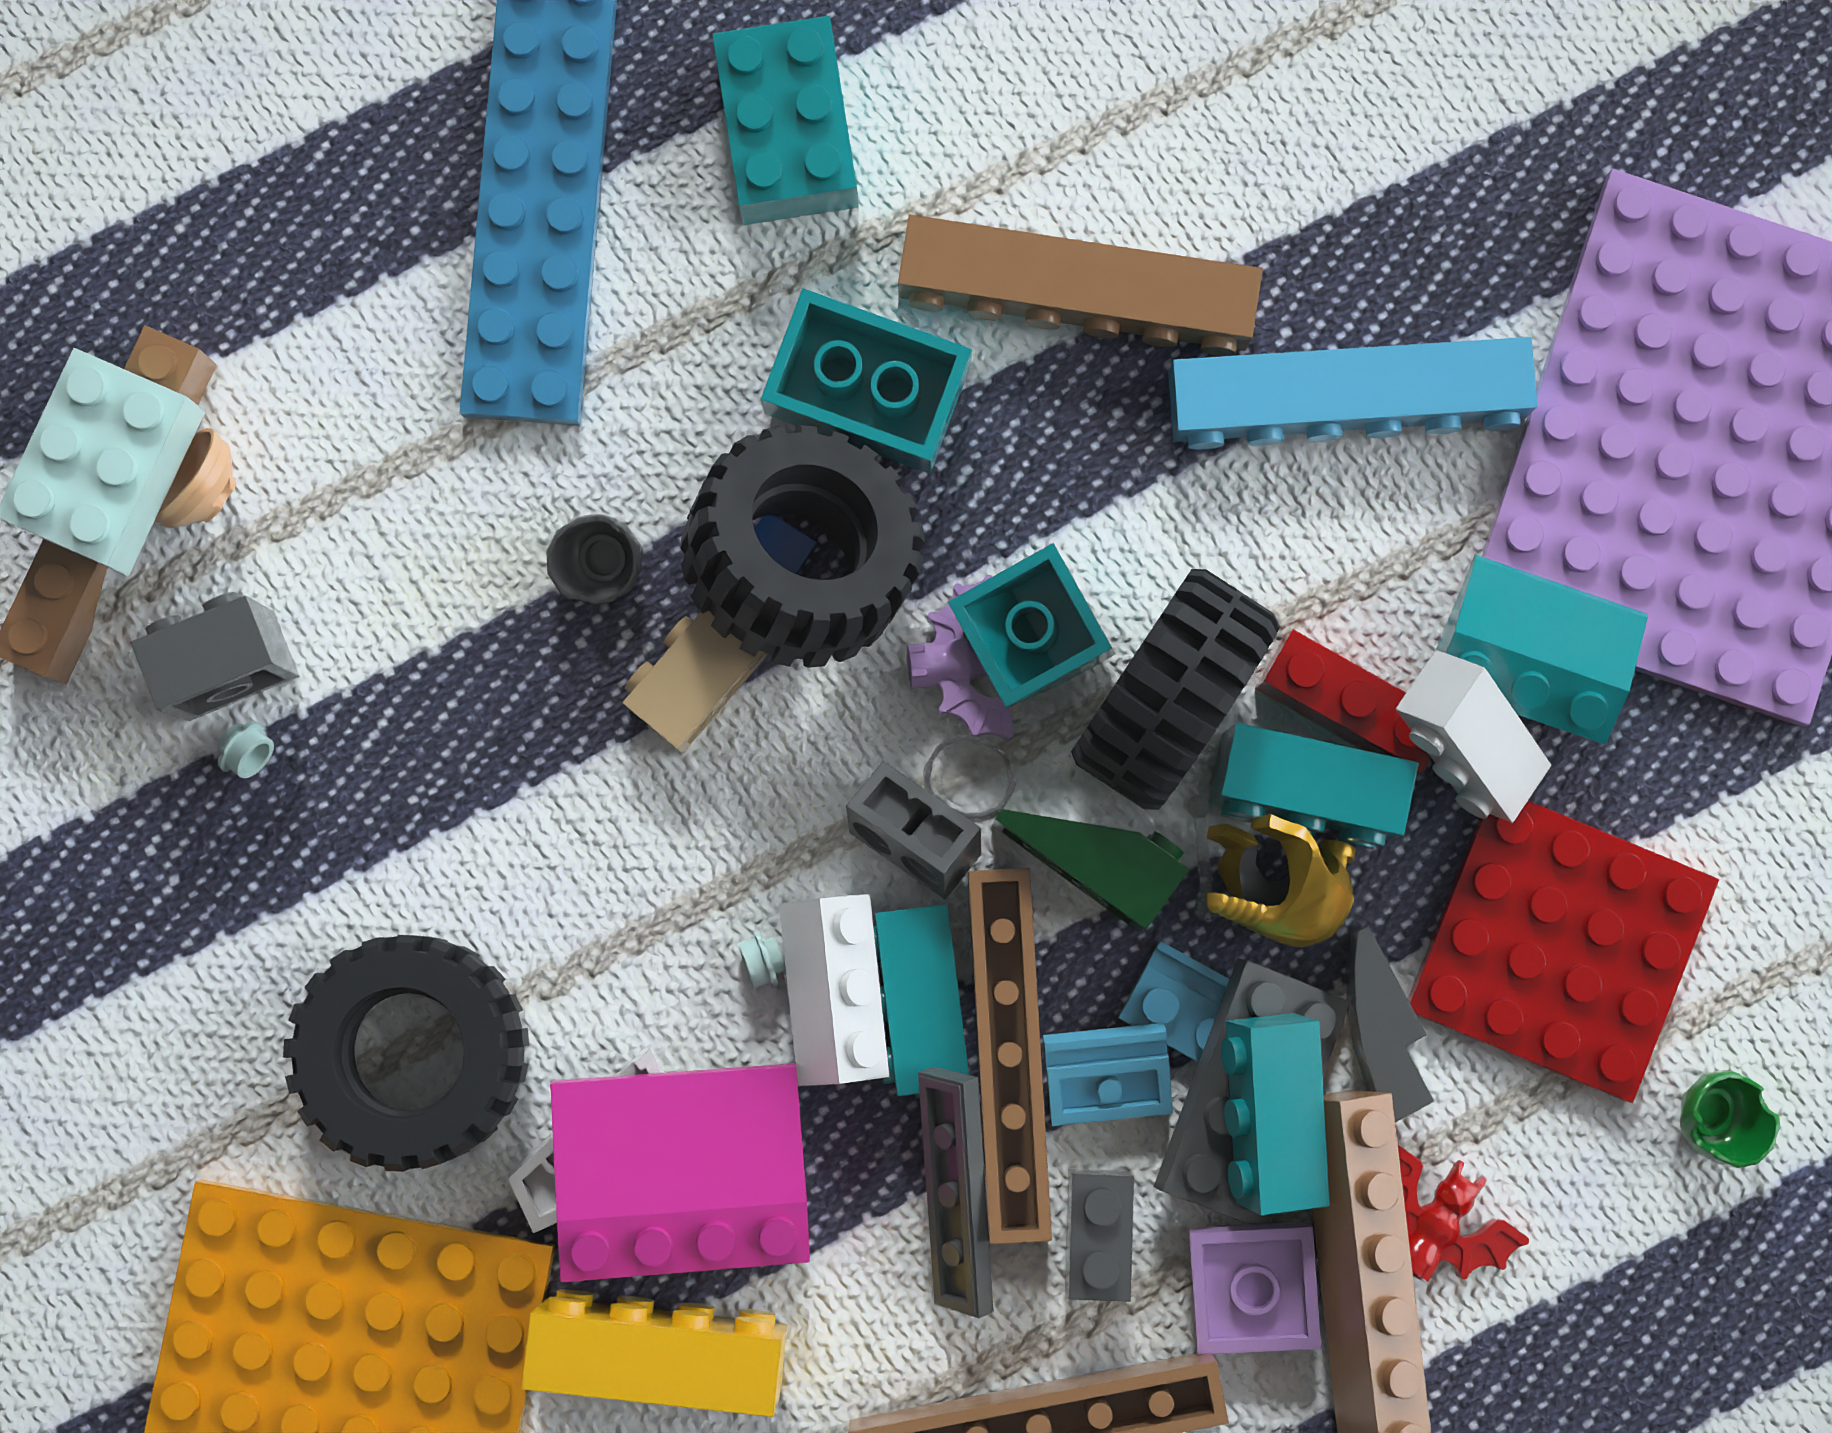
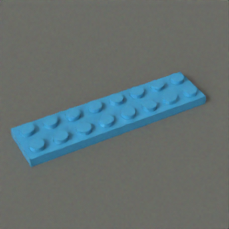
(538, 211)

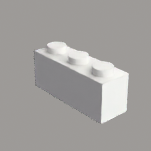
(1473, 737)
(834, 990)

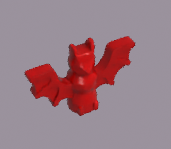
(1436, 1227)

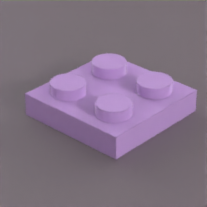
(1255, 1288)

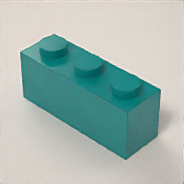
(919, 994)
(1276, 1113)

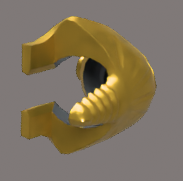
(1292, 911)

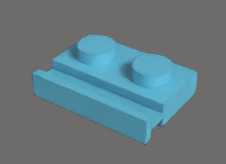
(1180, 995)
(1108, 1074)

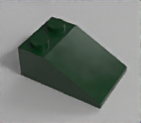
(1110, 865)

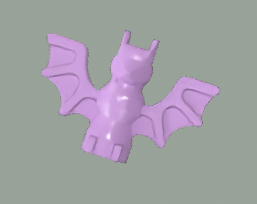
(952, 666)

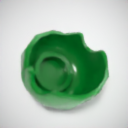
(1728, 1119)

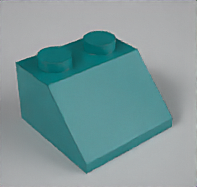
(1031, 627)

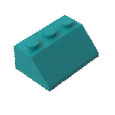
(1547, 646)

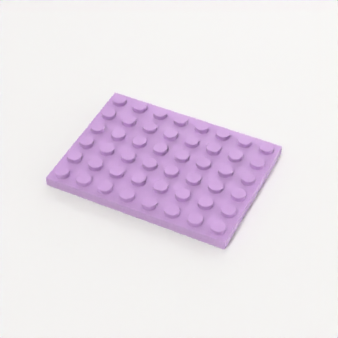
(1689, 445)

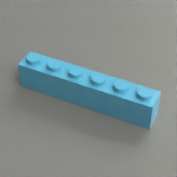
(1352, 390)

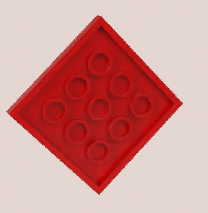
(1563, 947)

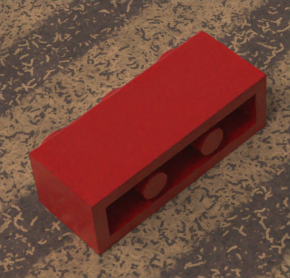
(1339, 697)

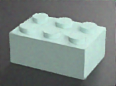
(100, 461)

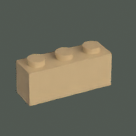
(689, 680)

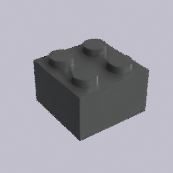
(213, 656)

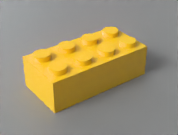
(655, 1354)

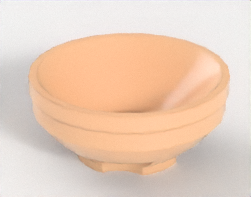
(200, 483)

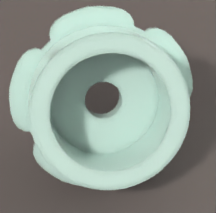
(244, 749)
(762, 960)

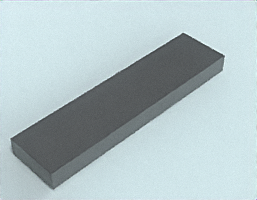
(956, 1191)

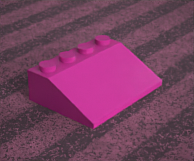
(679, 1172)

